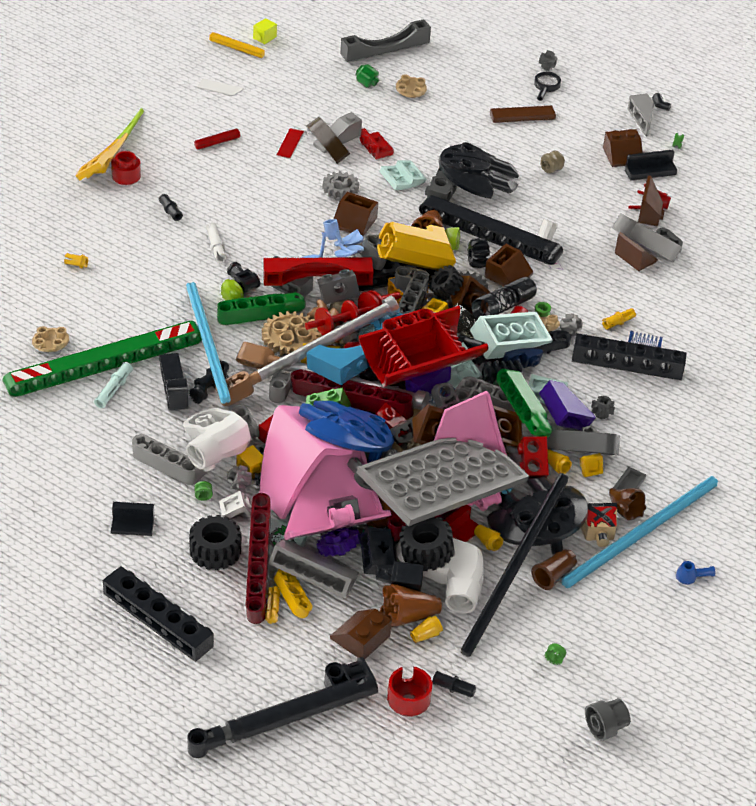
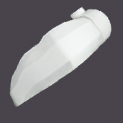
(215, 436)
(461, 575)

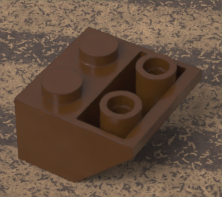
(356, 213)
(507, 266)

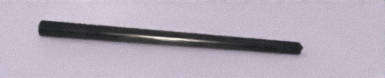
(514, 565)

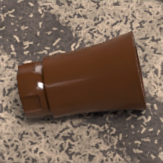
(553, 569)

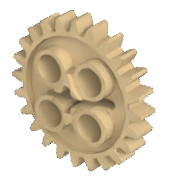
(282, 330)

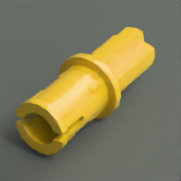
(618, 318)

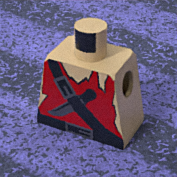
(600, 523)

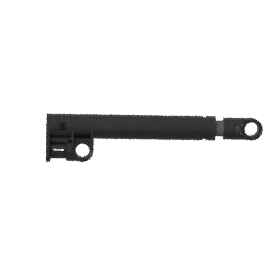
(342, 683)

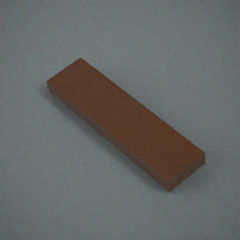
(522, 114)

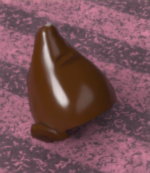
(629, 502)

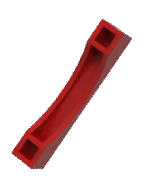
(283, 270)

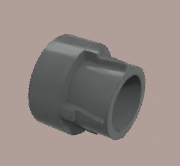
(607, 718)

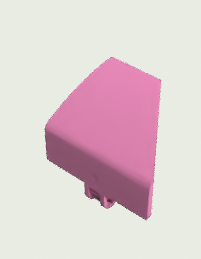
(473, 421)
(291, 458)
(327, 482)

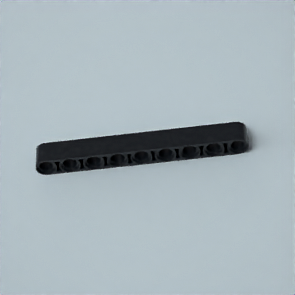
(493, 230)

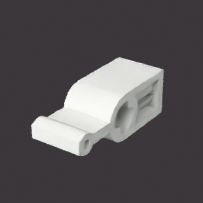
(547, 229)

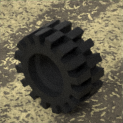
(445, 282)

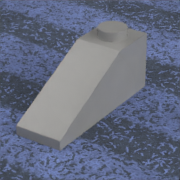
(641, 108)
(345, 128)

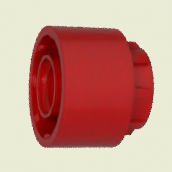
(126, 168)

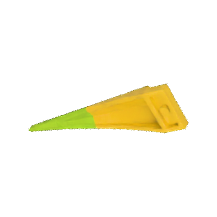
(103, 160)

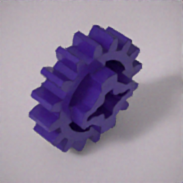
(338, 541)

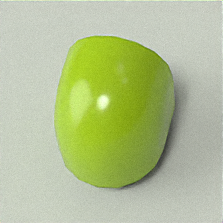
(454, 237)
(231, 290)

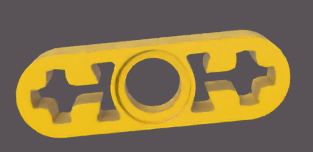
(297, 602)

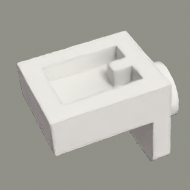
(235, 505)

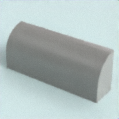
(313, 568)

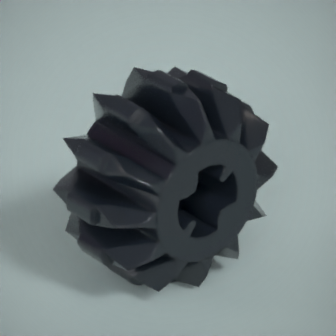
(478, 252)

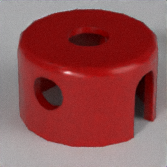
(418, 686)

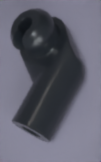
(660, 103)

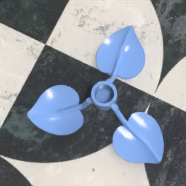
(332, 232)

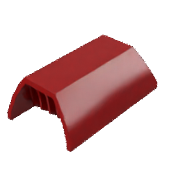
(416, 345)

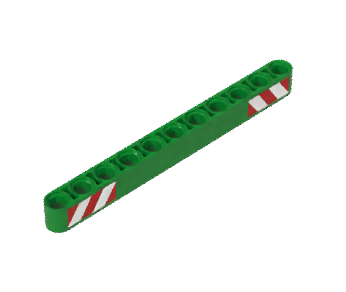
(101, 358)

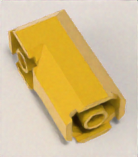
(416, 246)

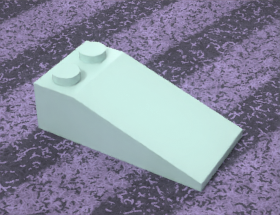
(510, 332)

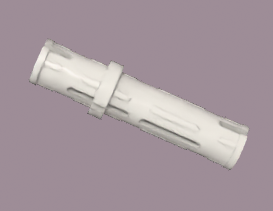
(217, 246)

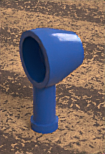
(687, 572)

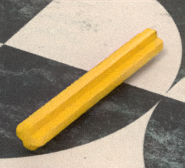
(237, 45)

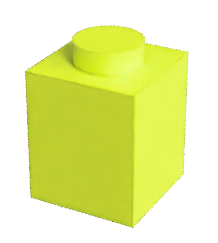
(264, 31)

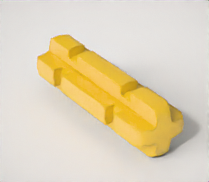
(272, 605)

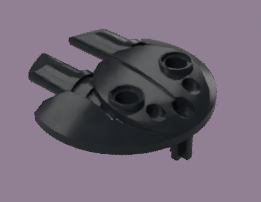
(470, 170)
(517, 515)

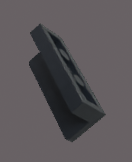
(650, 163)

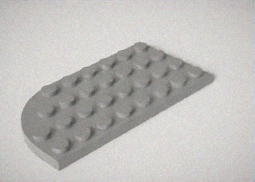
(440, 477)

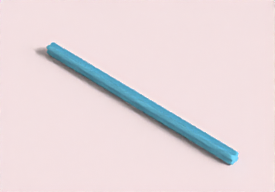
(208, 342)
(638, 532)

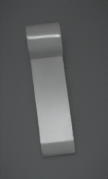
(647, 237)
(165, 459)

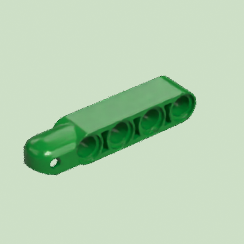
(258, 308)
(524, 402)

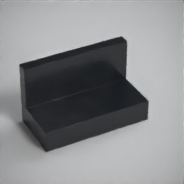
(132, 518)

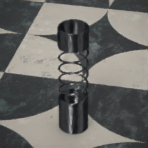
(510, 294)

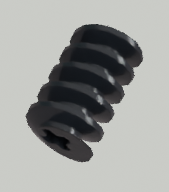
(490, 372)

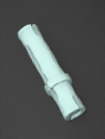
(117, 379)

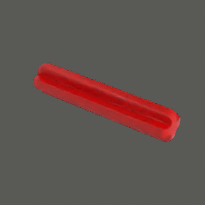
(217, 139)

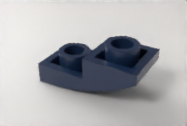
(526, 356)

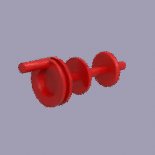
(367, 301)

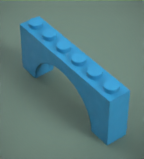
(341, 363)

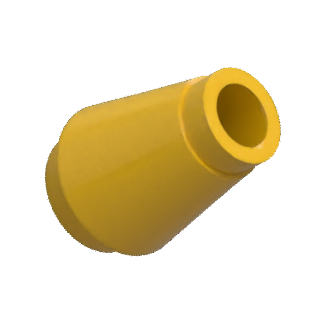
(559, 462)
(489, 537)
(427, 629)

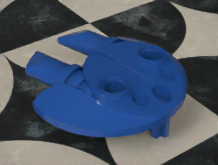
(348, 427)

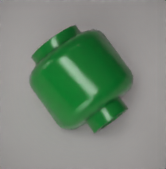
(367, 75)

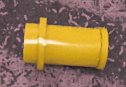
(77, 260)

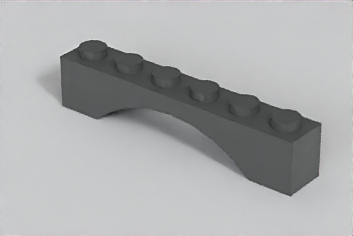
(412, 35)

